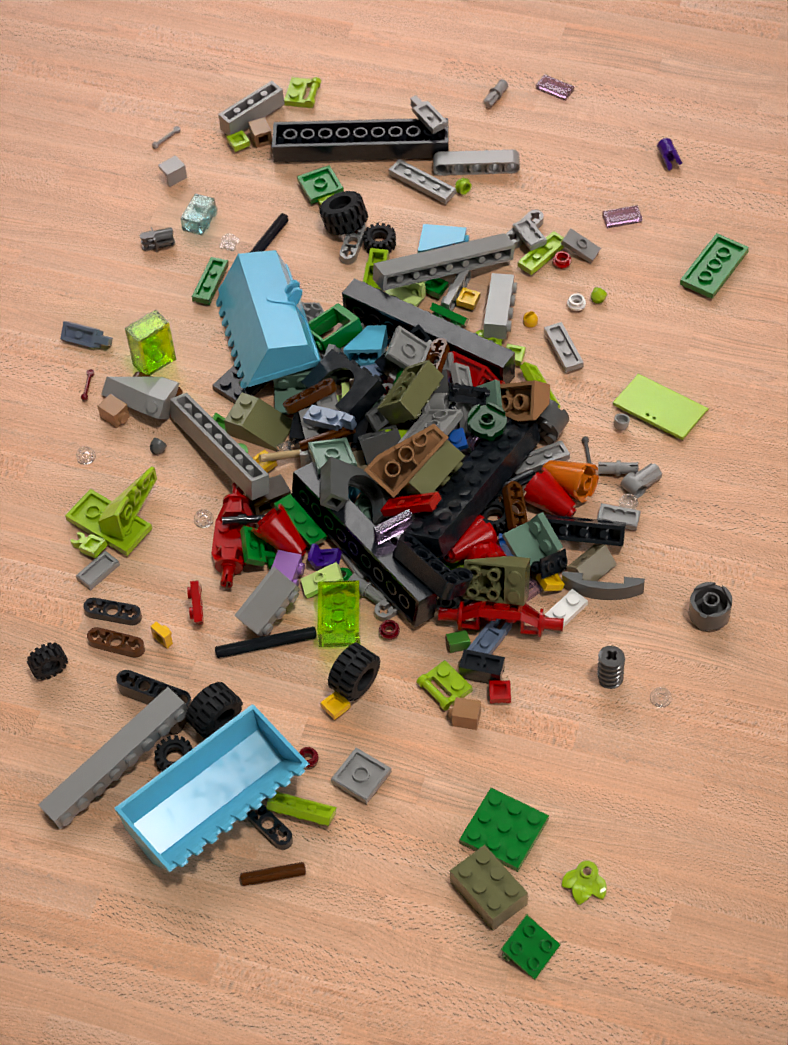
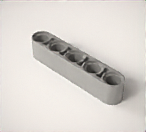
(476, 162)

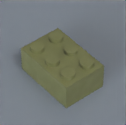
(410, 392)
(435, 471)
(488, 887)

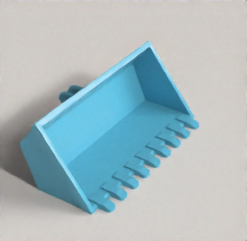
(265, 319)
(210, 789)

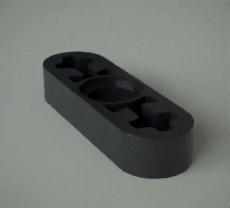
(119, 617)
(271, 833)

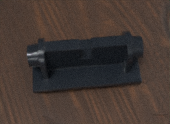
(467, 394)
(550, 564)

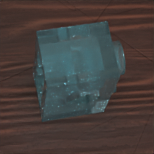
(199, 214)

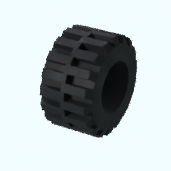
(343, 212)
(354, 671)
(213, 708)

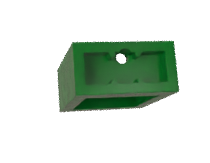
(330, 318)

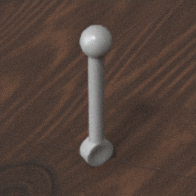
(176, 129)

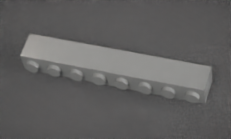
(443, 261)
(220, 446)
(113, 758)

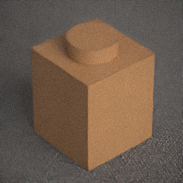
(260, 132)
(113, 411)
(465, 713)

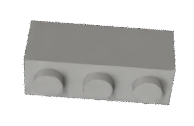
(268, 602)

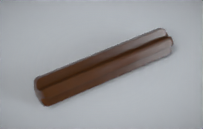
(332, 434)
(272, 873)

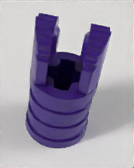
(668, 152)

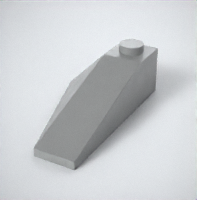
(143, 394)

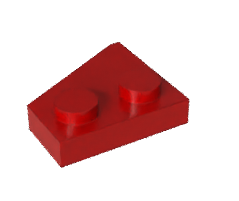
(196, 610)

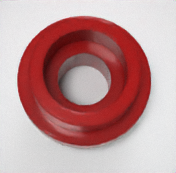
(562, 259)

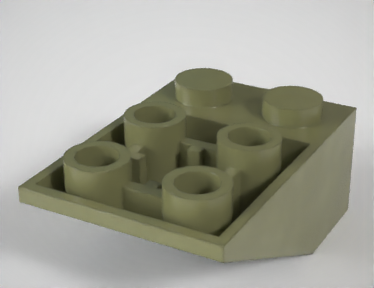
(499, 579)

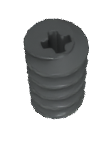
(611, 667)

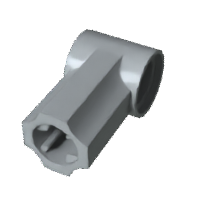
(638, 483)

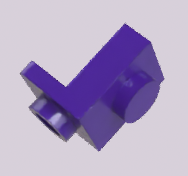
(322, 558)

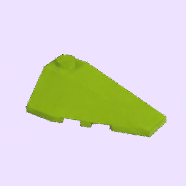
(124, 509)

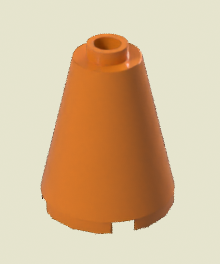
(575, 477)

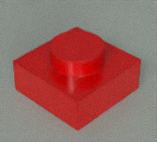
(500, 691)

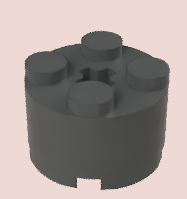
(552, 422)
(710, 606)

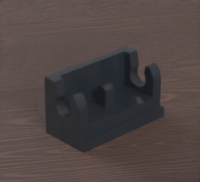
(481, 666)

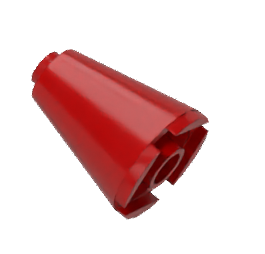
(548, 495)
(280, 532)
(477, 533)

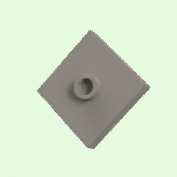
(406, 348)
(361, 775)

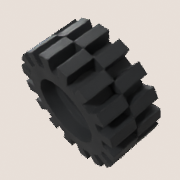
(379, 231)
(496, 508)
(47, 661)
(169, 746)

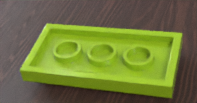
(86, 515)

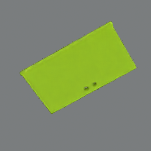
(660, 406)

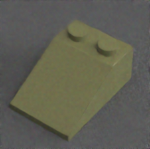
(257, 422)

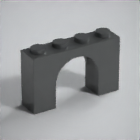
(334, 484)

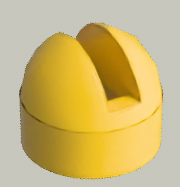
(530, 319)

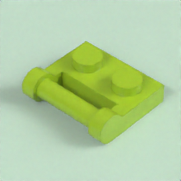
(297, 90)
(448, 680)

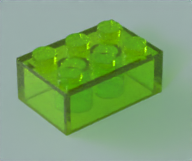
(150, 343)
(339, 613)

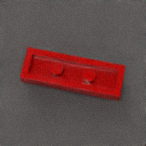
(414, 503)

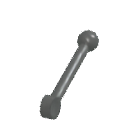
(585, 440)

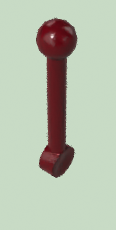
(90, 373)

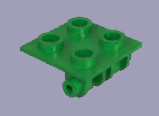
(530, 947)

